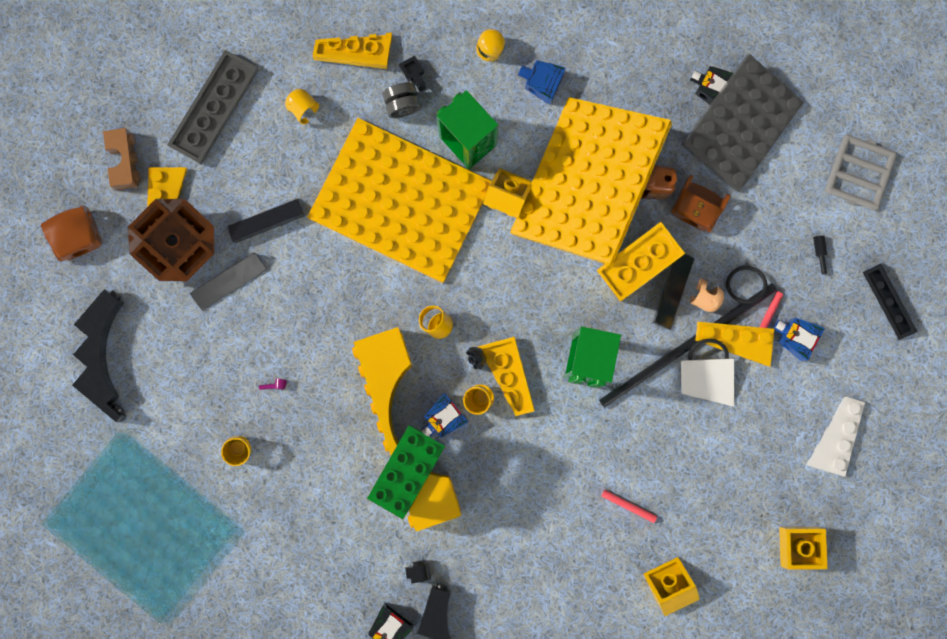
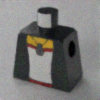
(710, 83)
(390, 625)

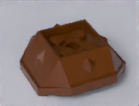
(149, 239)

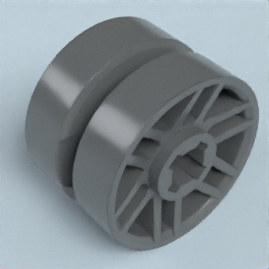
(401, 100)

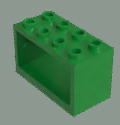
(467, 129)
(592, 357)
(406, 471)

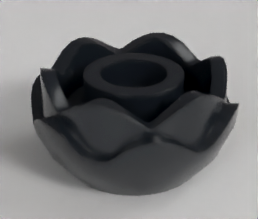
(476, 357)

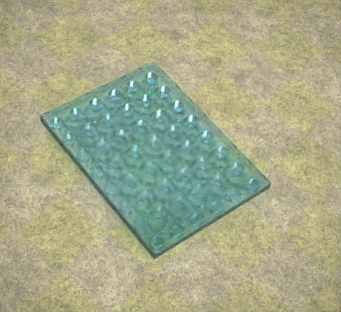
(139, 527)

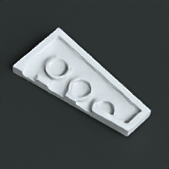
(838, 440)

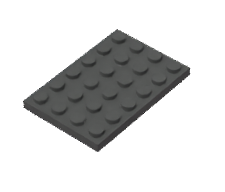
(742, 123)

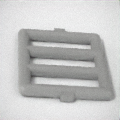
(878, 188)

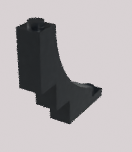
(95, 380)
(435, 616)

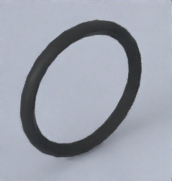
(752, 269)
(708, 341)

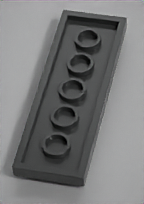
(213, 107)

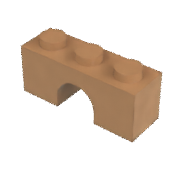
(125, 174)

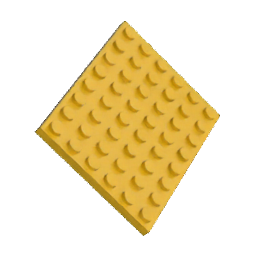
(591, 179)
(400, 200)

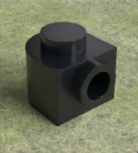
(418, 572)

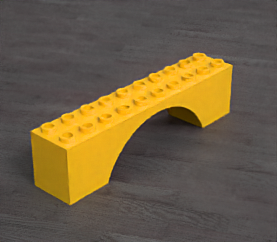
(383, 364)

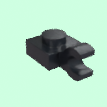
(412, 71)

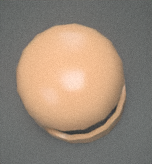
(708, 300)

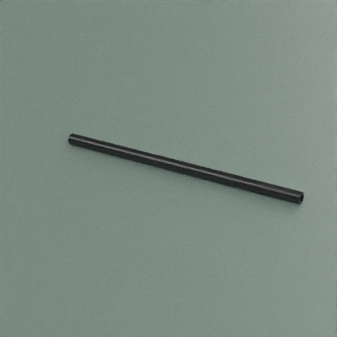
(679, 351)

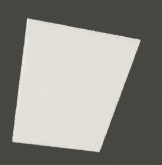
(709, 380)

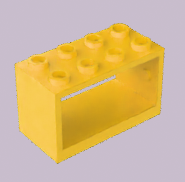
(641, 261)

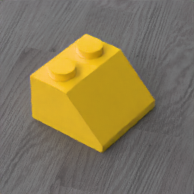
(507, 193)
(671, 586)

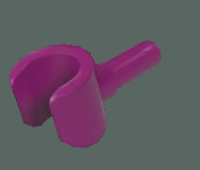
(279, 384)

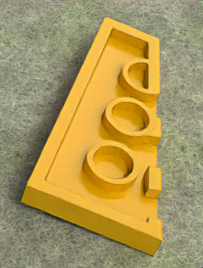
(360, 51)
(165, 183)
(744, 341)
(508, 370)

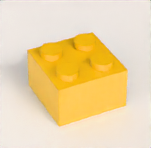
(803, 547)

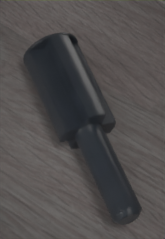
(821, 251)

